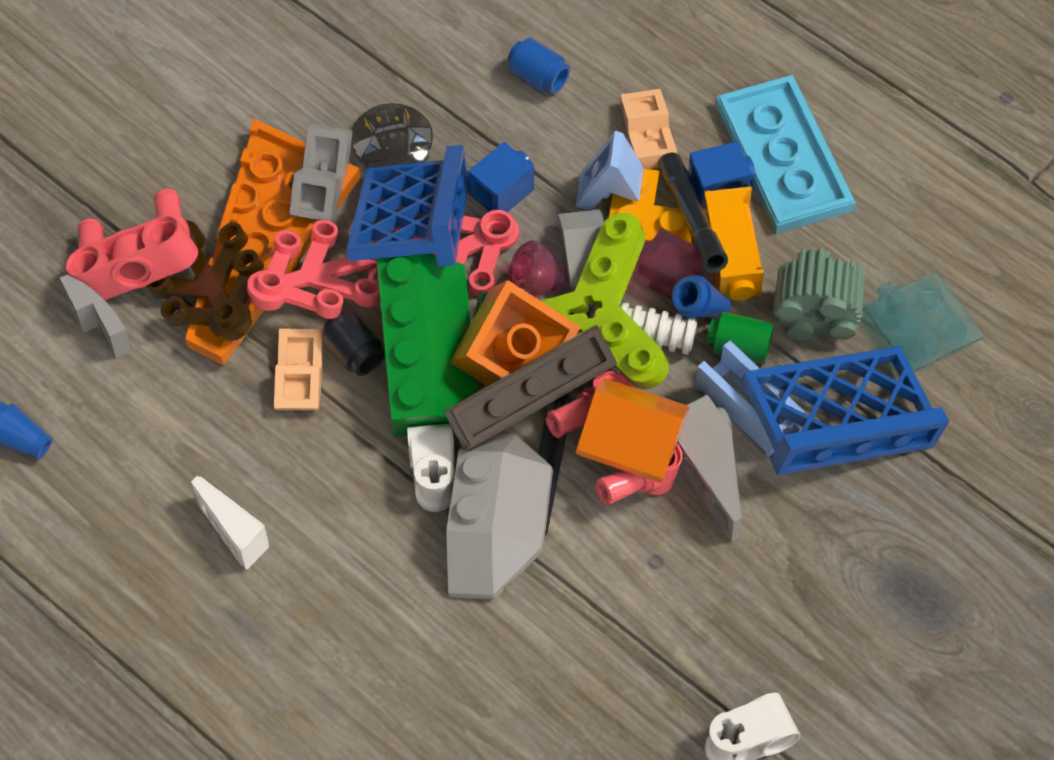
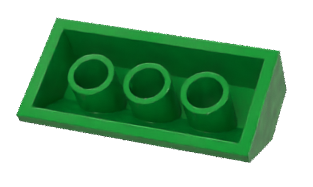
(422, 327)

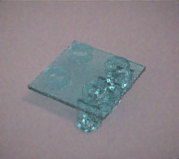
(923, 320)

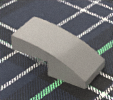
(94, 311)

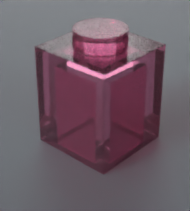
(666, 262)

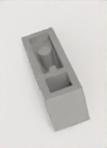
(711, 464)

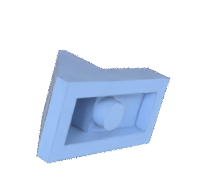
(610, 171)

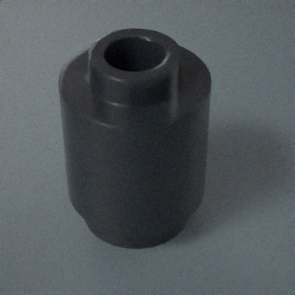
(353, 343)

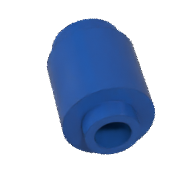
(538, 66)

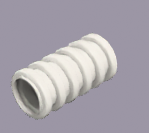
(664, 329)

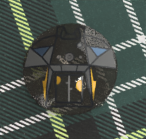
(391, 136)

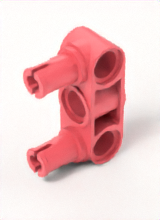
(134, 254)
(619, 483)

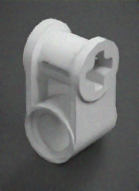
(433, 465)
(758, 728)

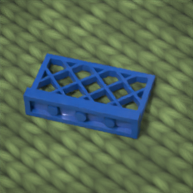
(442, 210)
(856, 435)

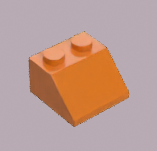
(509, 333)

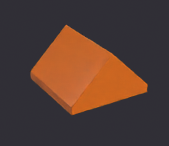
(632, 430)

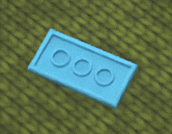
(789, 154)

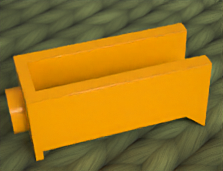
(732, 221)

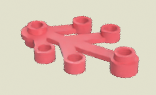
(481, 238)
(273, 287)

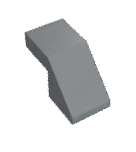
(323, 173)
(578, 235)

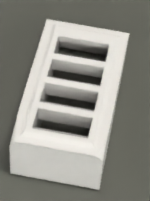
(237, 528)

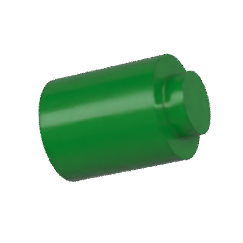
(746, 333)

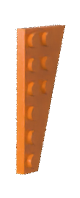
(262, 208)

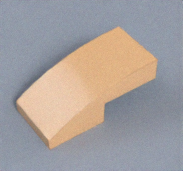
(647, 126)
(299, 369)

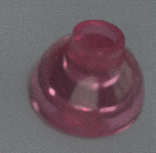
(535, 269)

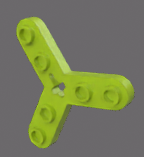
(605, 283)

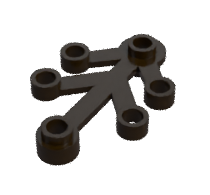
(229, 316)

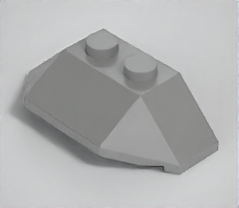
(495, 515)

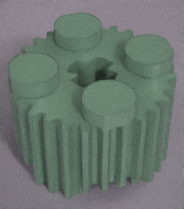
(819, 296)

